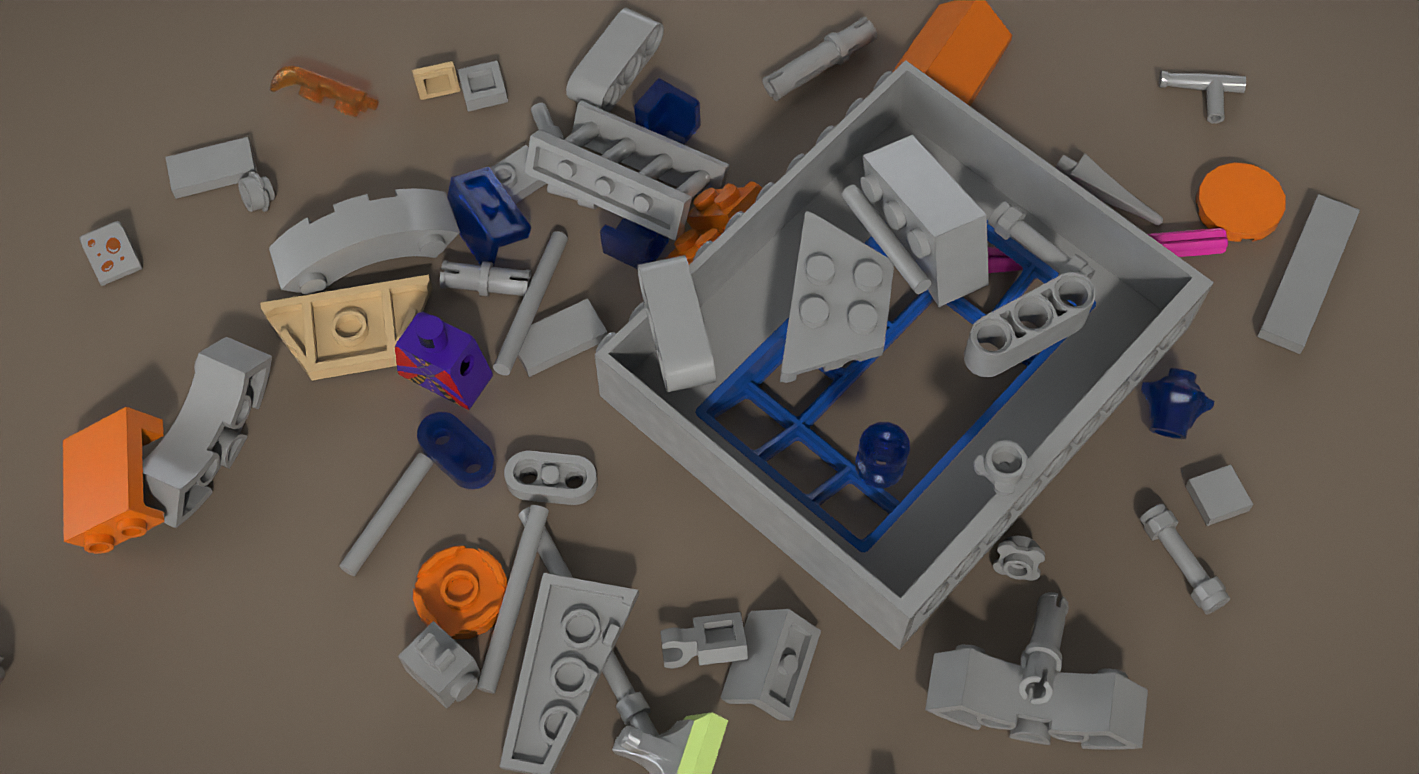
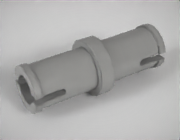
(484, 278)

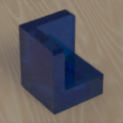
(668, 112)
(632, 243)

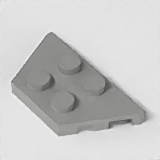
(836, 301)

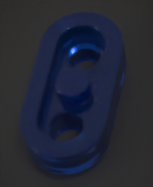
(459, 452)

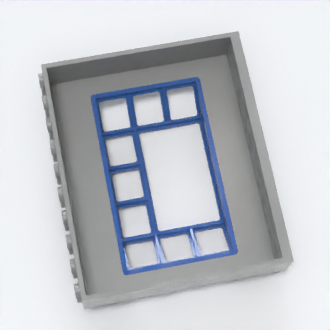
(1049, 410)

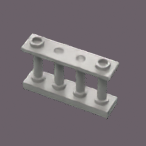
(618, 188)

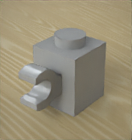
(440, 665)

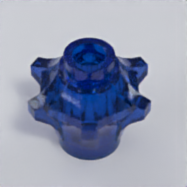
(1175, 403)

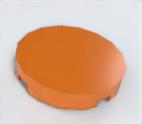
(1241, 201)
(460, 591)

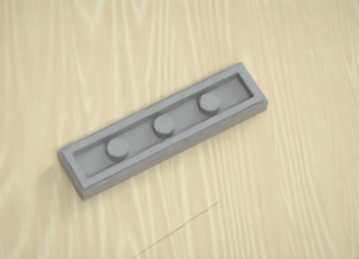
(1308, 274)

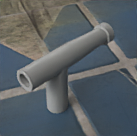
(1213, 84)

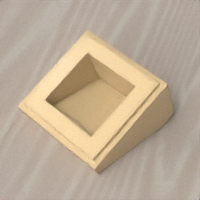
(436, 80)

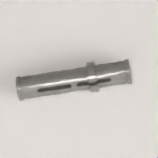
(833, 50)
(1043, 655)

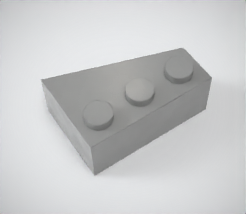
(929, 217)

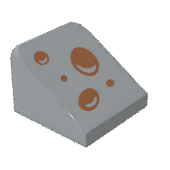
(110, 252)

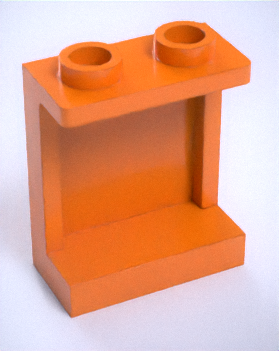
(106, 481)

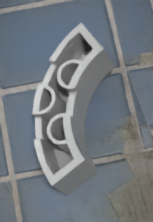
(362, 234)
(207, 430)
(1085, 708)

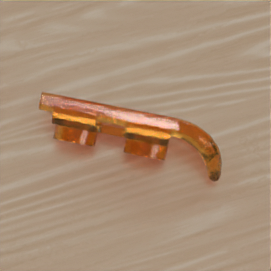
(317, 87)

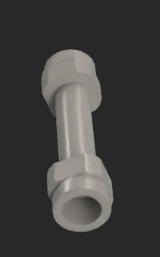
(1009, 222)
(1207, 592)

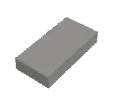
(210, 167)
(561, 337)

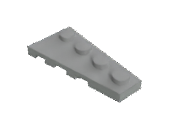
(563, 659)

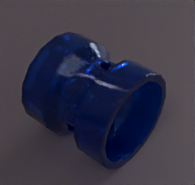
(884, 444)

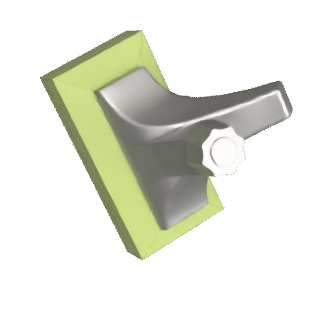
(684, 749)

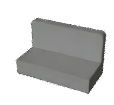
(777, 663)

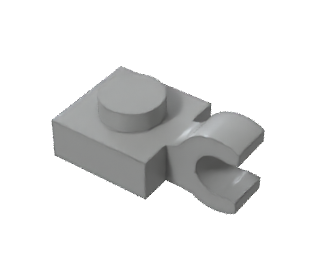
(713, 639)

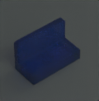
(485, 214)

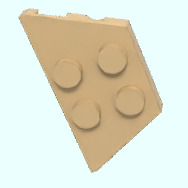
(349, 326)

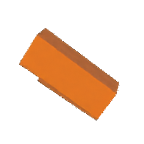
(960, 47)

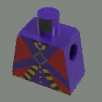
(434, 356)

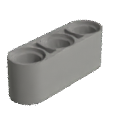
(615, 60)
(1040, 306)
(676, 323)

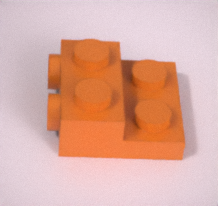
(711, 215)

